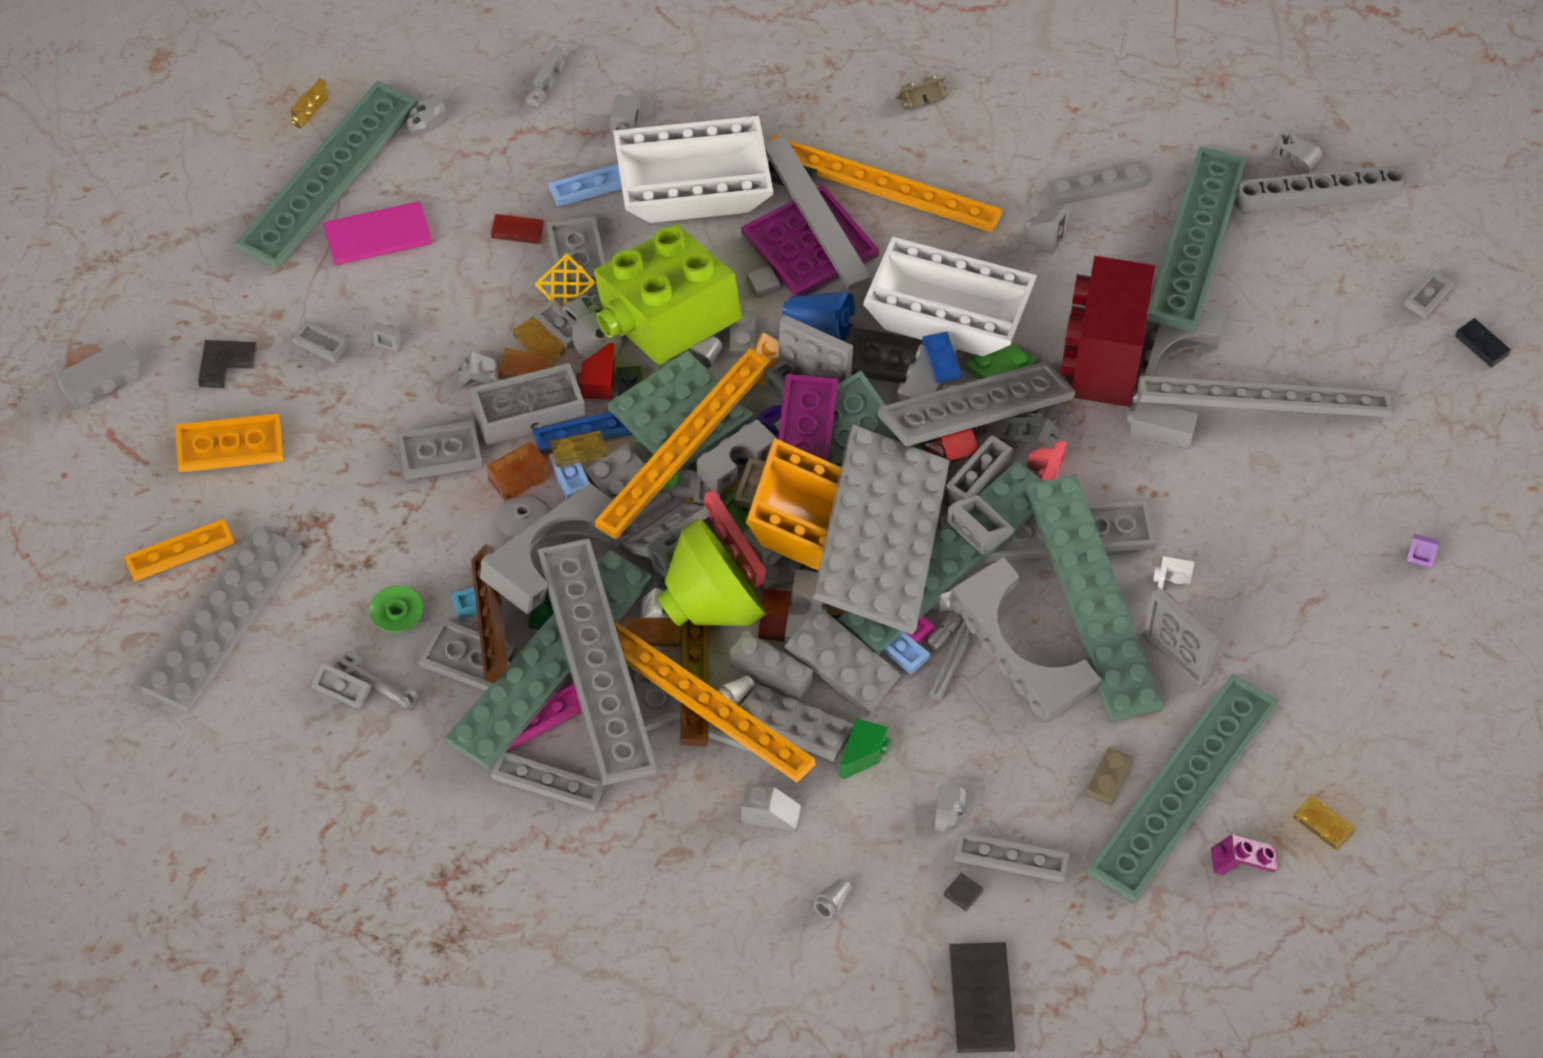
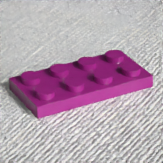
(809, 413)

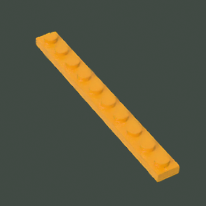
(898, 188)
(682, 444)
(714, 707)

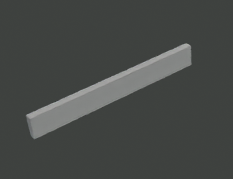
(817, 213)

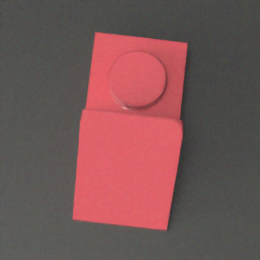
(1047, 460)

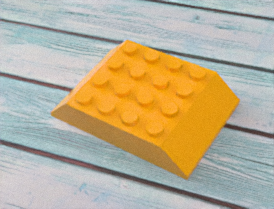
(794, 503)

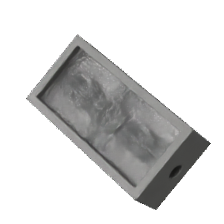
(527, 402)

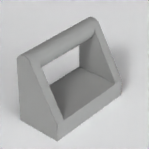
(972, 530)

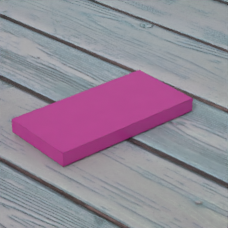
(377, 233)

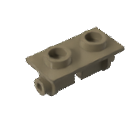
(930, 88)

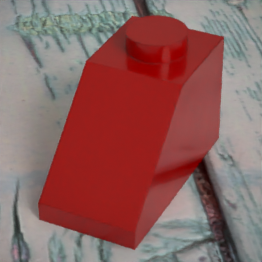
(597, 374)

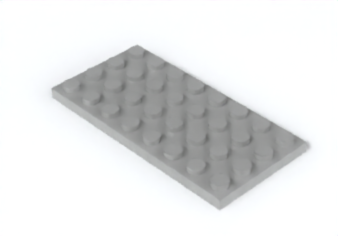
(881, 530)

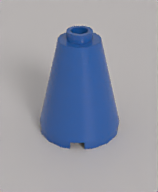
(823, 312)

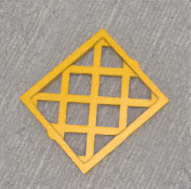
(579, 269)

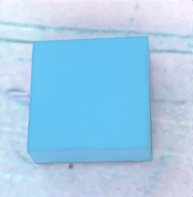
(465, 603)

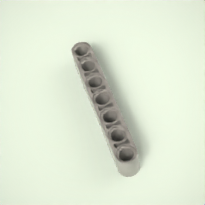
(1320, 188)

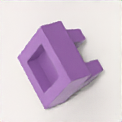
(1423, 551)

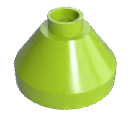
(707, 583)

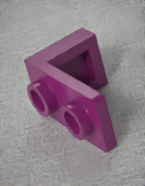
(1241, 850)

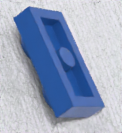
(941, 357)

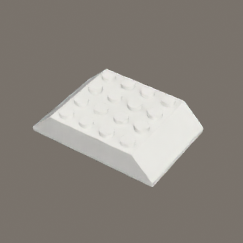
(693, 169)
(939, 291)

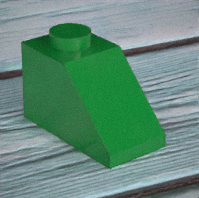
(864, 747)

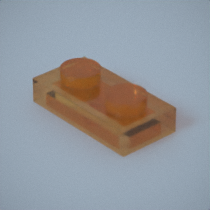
(519, 363)
(656, 631)

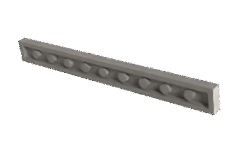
(1264, 396)

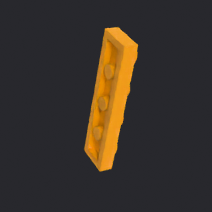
(179, 550)

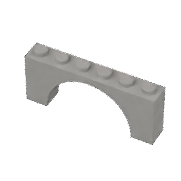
(1169, 421)
(511, 568)
(1046, 688)

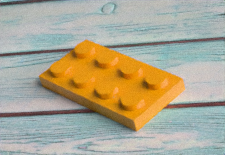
(229, 442)

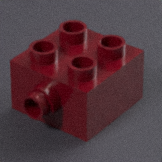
(1108, 331)

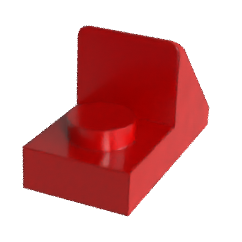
(954, 446)

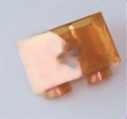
(518, 471)

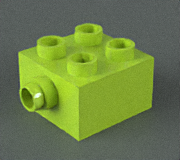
(666, 294)

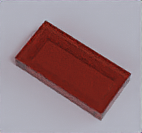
(517, 229)
(774, 623)

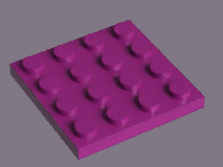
(793, 249)

